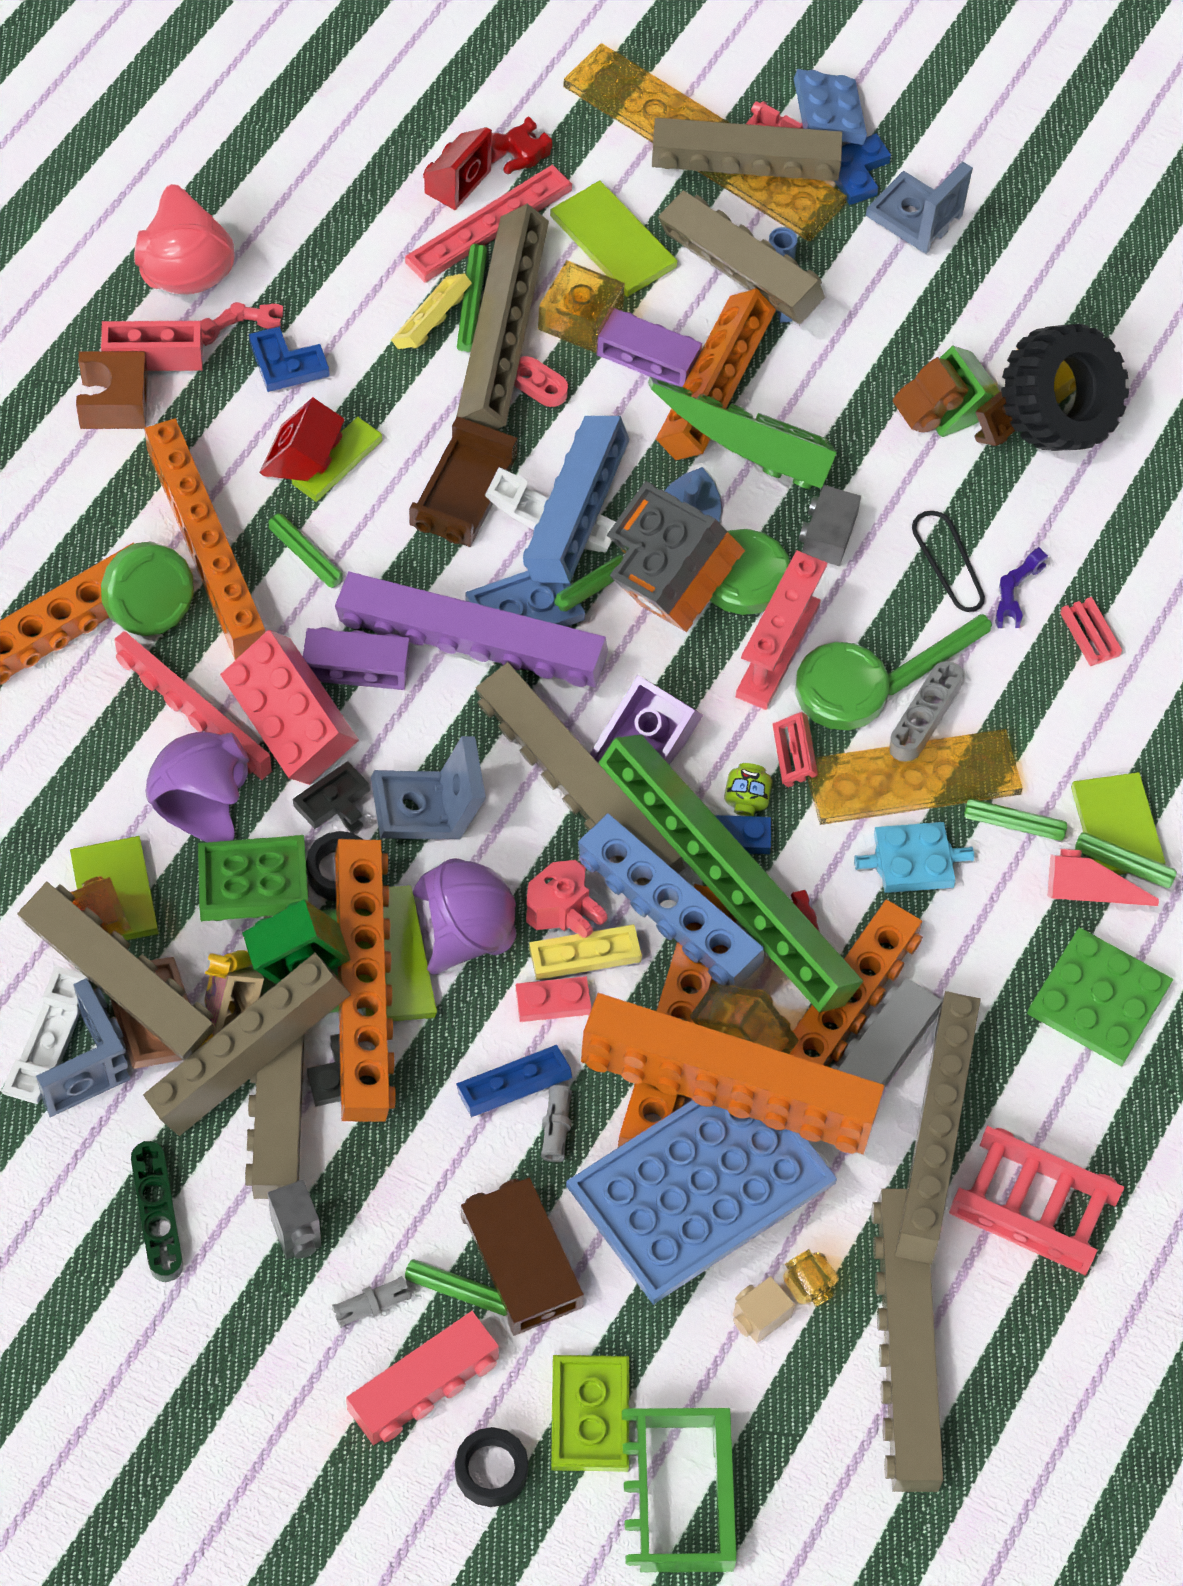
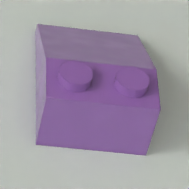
(655, 715)

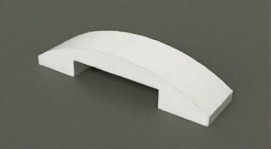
(526, 506)
(48, 1037)

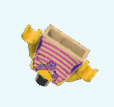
(230, 987)

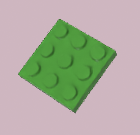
(251, 877)
(1100, 996)

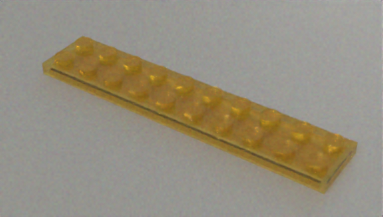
(639, 97)

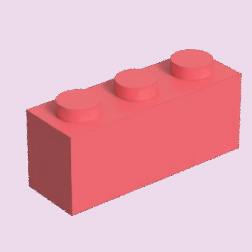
(165, 343)

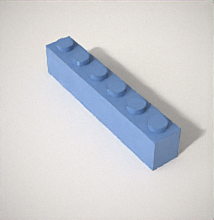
(576, 499)

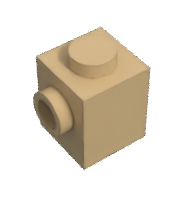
(762, 1309)

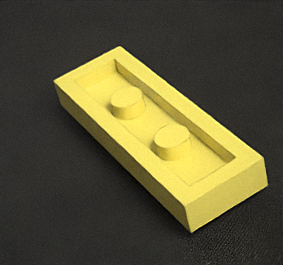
(431, 312)
(577, 954)

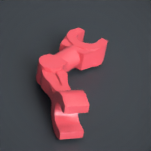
(238, 312)

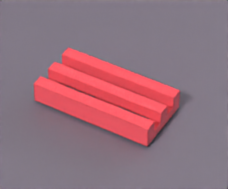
(1100, 624)
(801, 771)

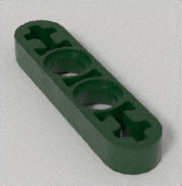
(156, 1211)

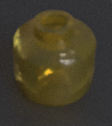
(810, 1278)

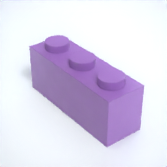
(647, 347)
(357, 658)

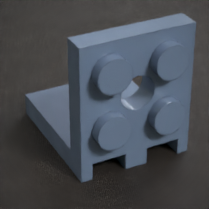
(934, 207)
(444, 798)
(93, 1070)

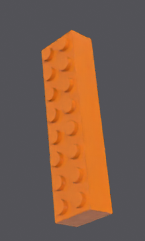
(730, 1074)

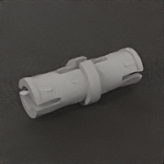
(556, 1123)
(371, 1301)

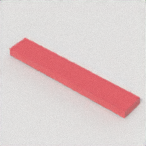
(483, 225)

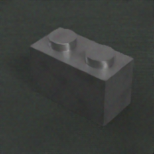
(830, 524)
(295, 1220)

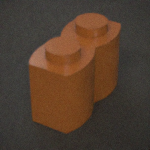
(930, 395)

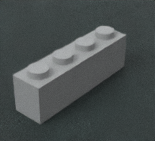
(891, 1033)

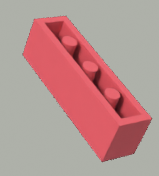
(423, 1378)

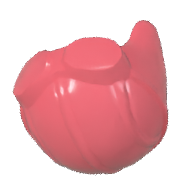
(183, 246)

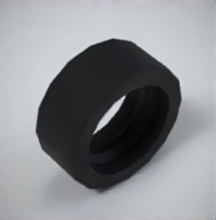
(322, 847)
(491, 1437)

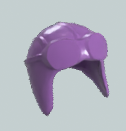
(197, 781)
(468, 912)

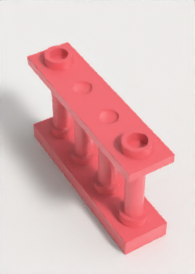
(781, 630)
(1036, 1235)

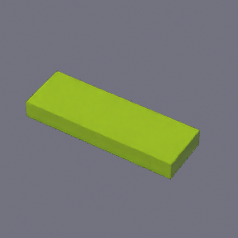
(355, 444)

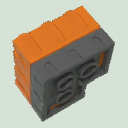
(671, 555)

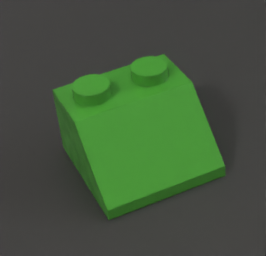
(980, 391)

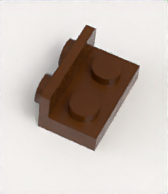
(994, 422)

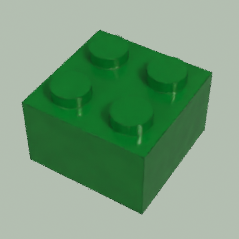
(291, 937)

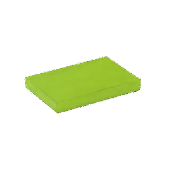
(1118, 813)
(126, 867)
(588, 1413)

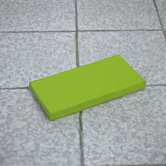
(613, 237)
(408, 975)

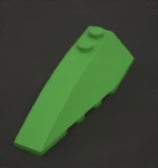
(763, 439)

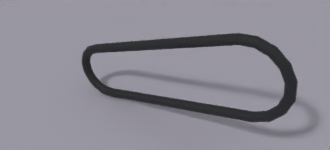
(935, 567)

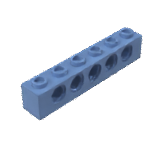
(611, 839)

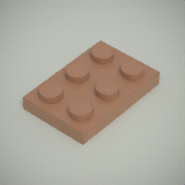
(141, 1044)

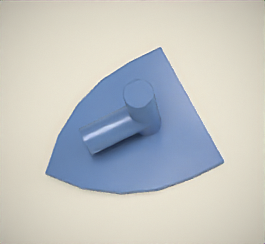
(698, 491)

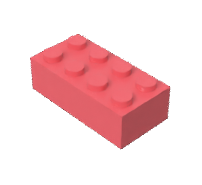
(289, 707)

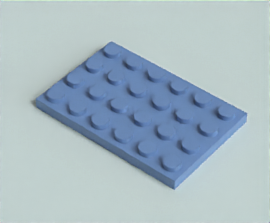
(696, 1192)

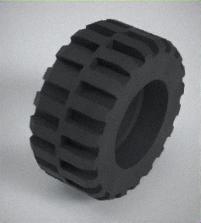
(1098, 387)

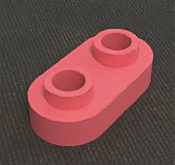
(541, 382)

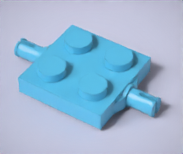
(914, 857)

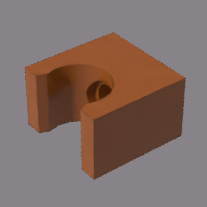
(124, 400)

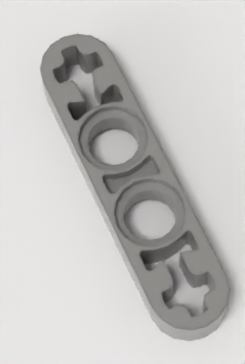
(922, 709)

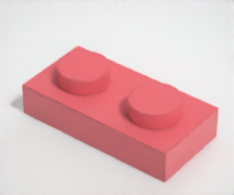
(553, 999)

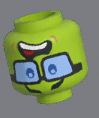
(748, 789)

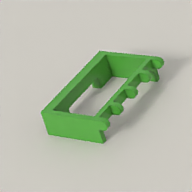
(720, 1421)

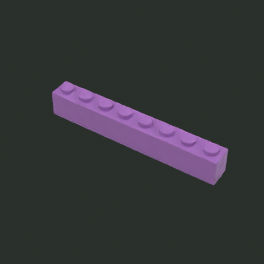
(472, 629)

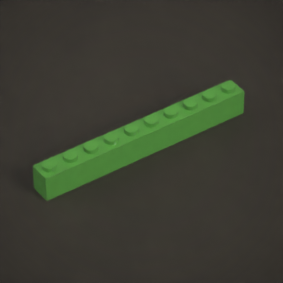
(731, 873)

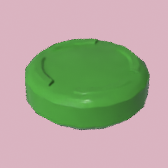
(754, 575)
(147, 588)
(842, 685)

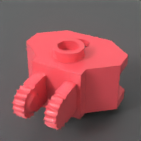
(562, 900)

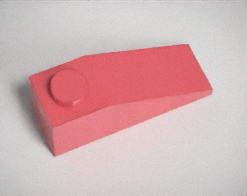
(1086, 880)

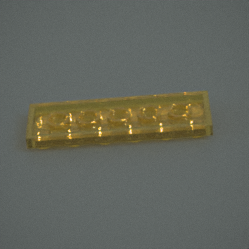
(942, 775)

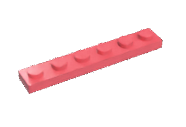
(182, 697)

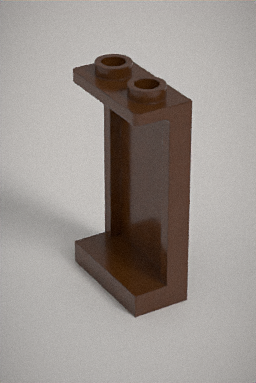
(455, 494)
(522, 1255)

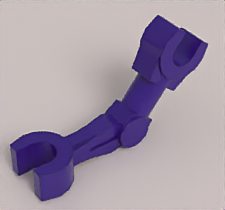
(1007, 606)

